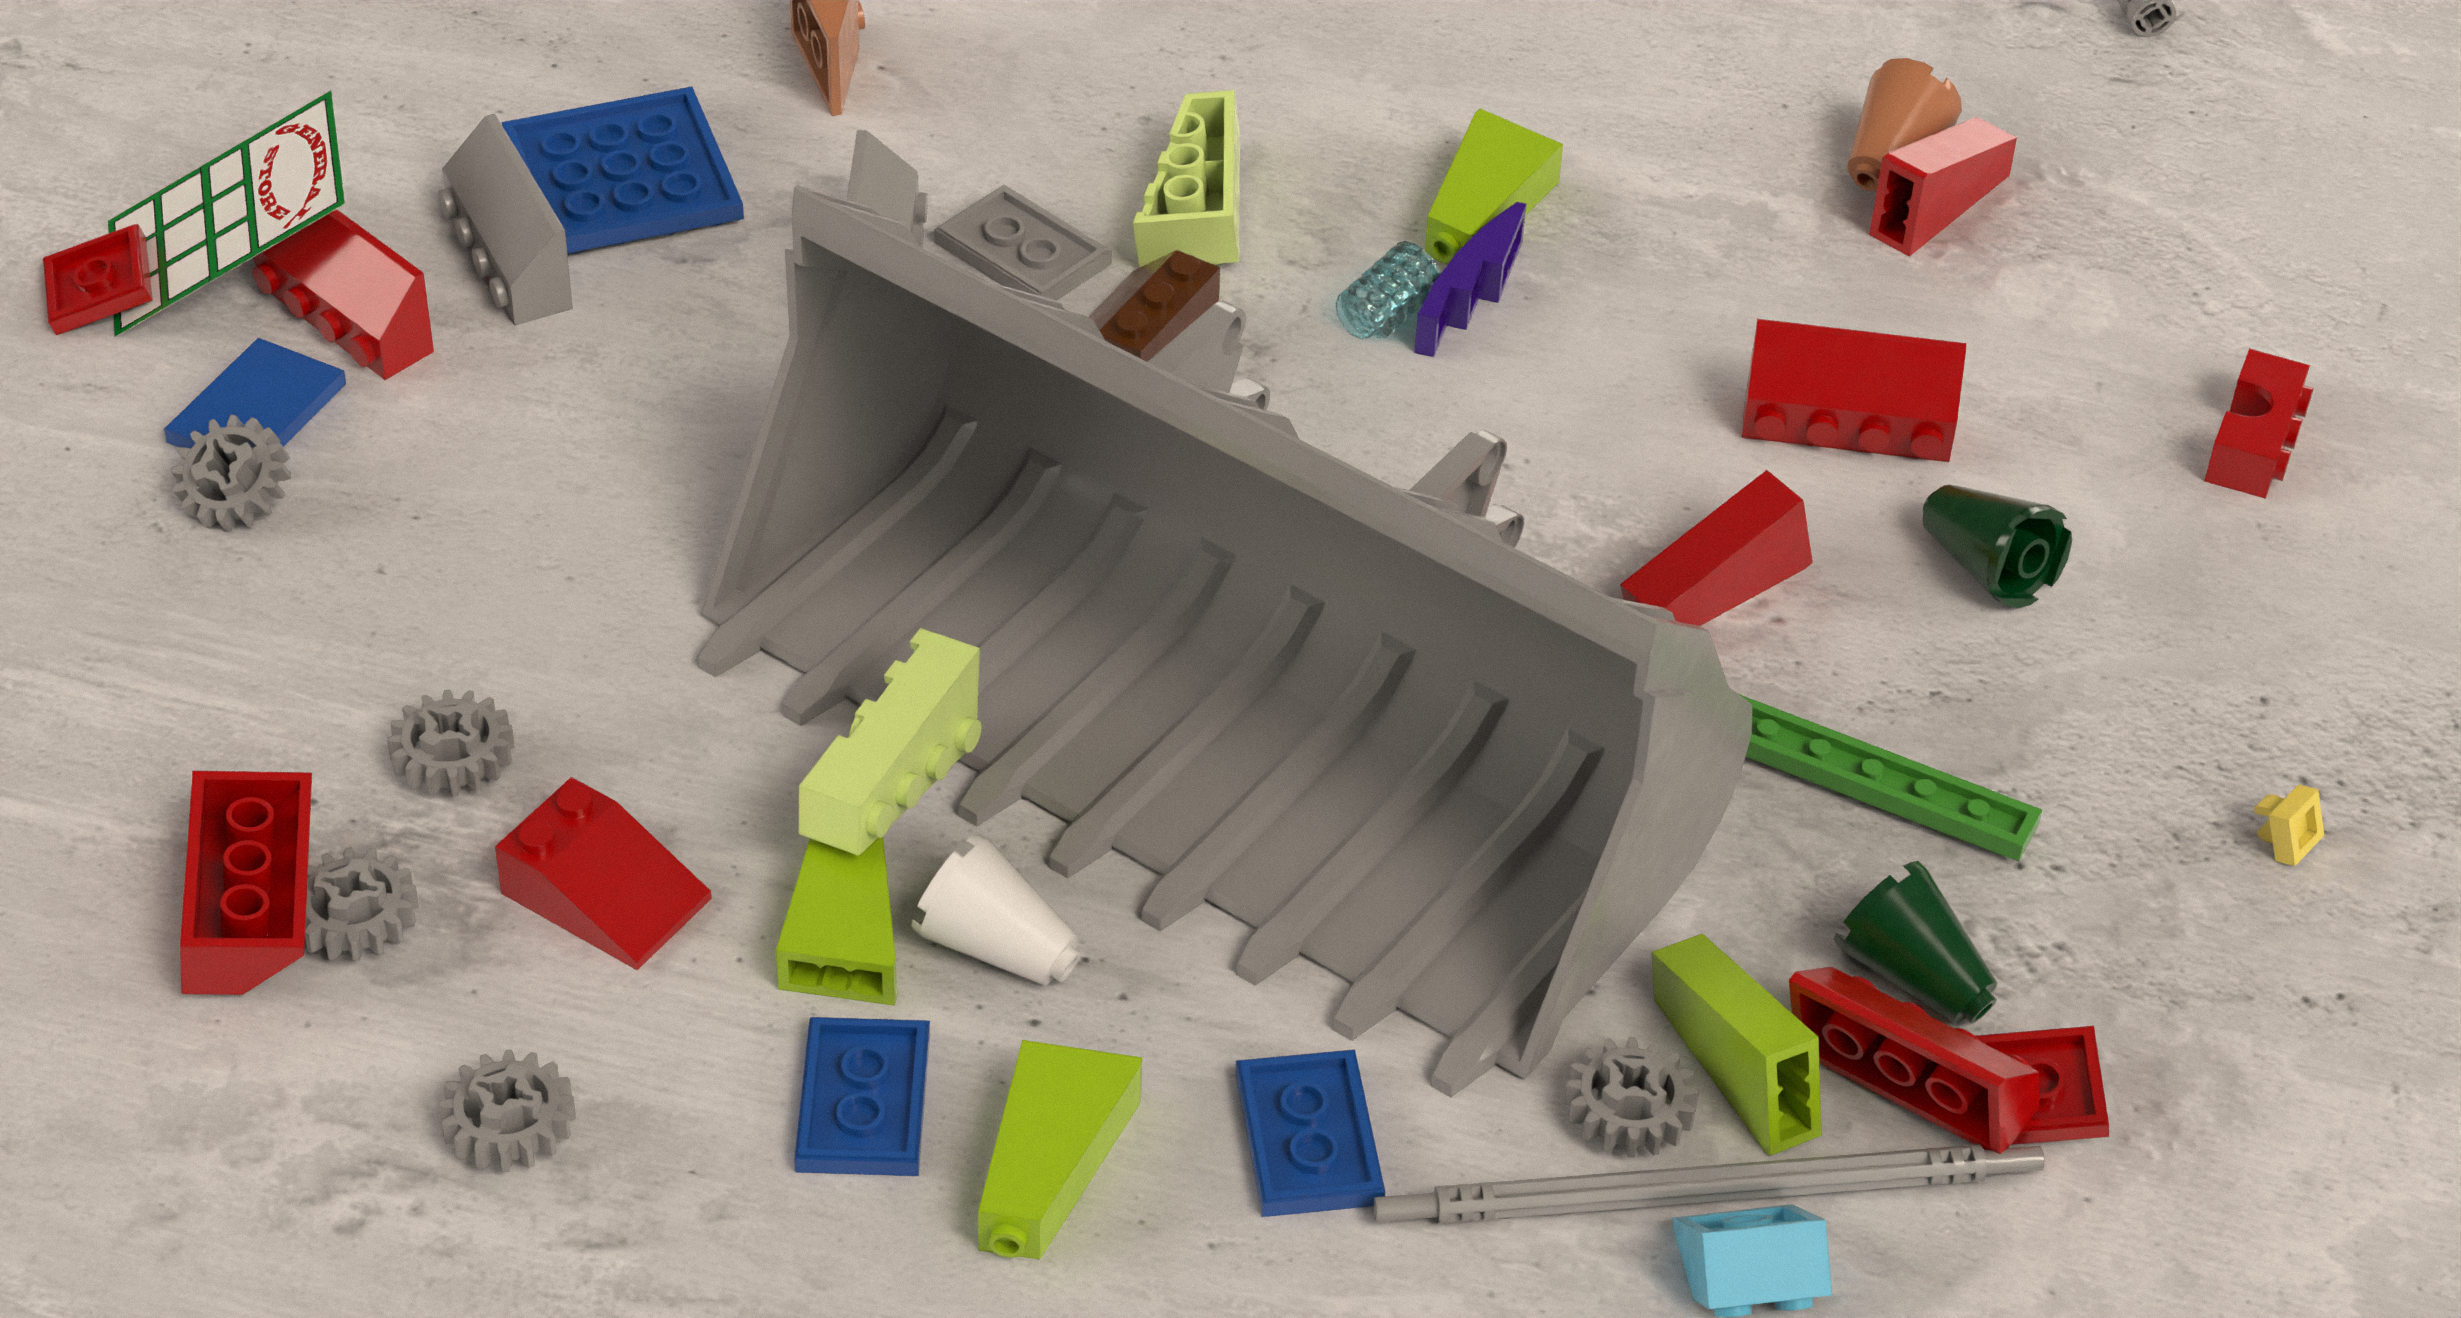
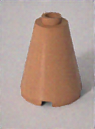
(1899, 109)

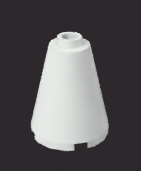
(996, 916)

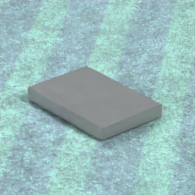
(1022, 245)

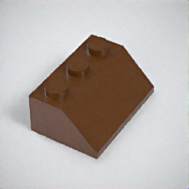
(1157, 303)

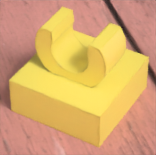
(2293, 823)

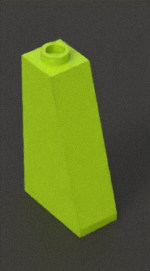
(1489, 174)
(840, 927)
(1743, 1040)
(1051, 1140)

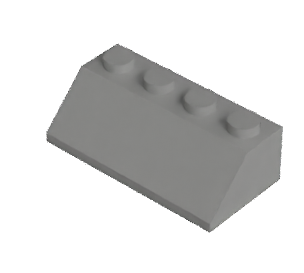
(887, 184)
(507, 225)

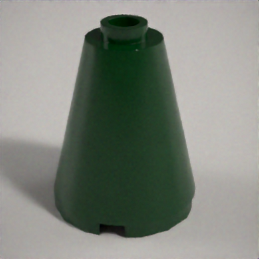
(2000, 540)
(1920, 946)

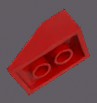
(598, 874)

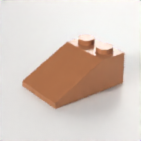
(829, 44)

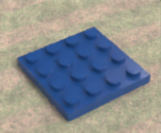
(628, 168)

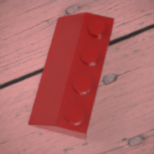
(351, 292)
(1853, 390)
(244, 879)
(1915, 1058)

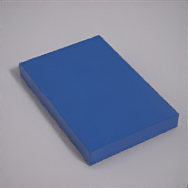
(265, 384)
(863, 1096)
(1309, 1133)

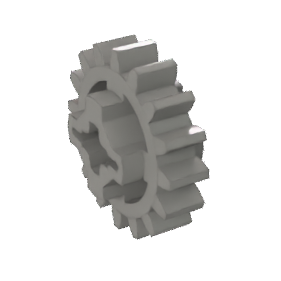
(231, 473)
(451, 742)
(351, 906)
(1631, 1096)
(507, 1110)

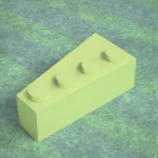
(1197, 185)
(895, 745)

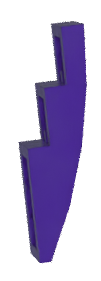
(1472, 274)

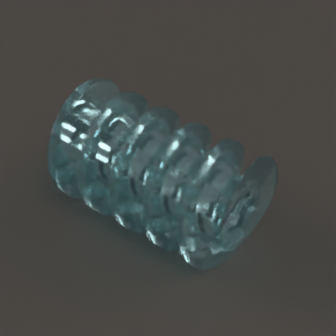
(1387, 292)

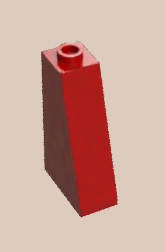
(1937, 181)
(1728, 555)

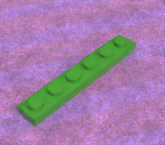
(1891, 782)

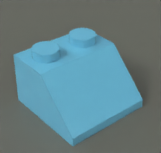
(1754, 1258)

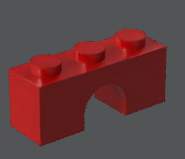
(2260, 424)

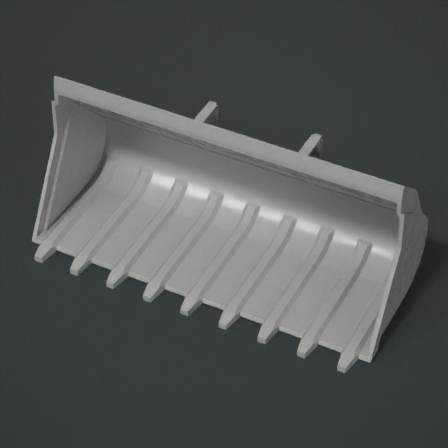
(1225, 642)

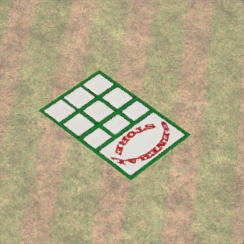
(237, 206)

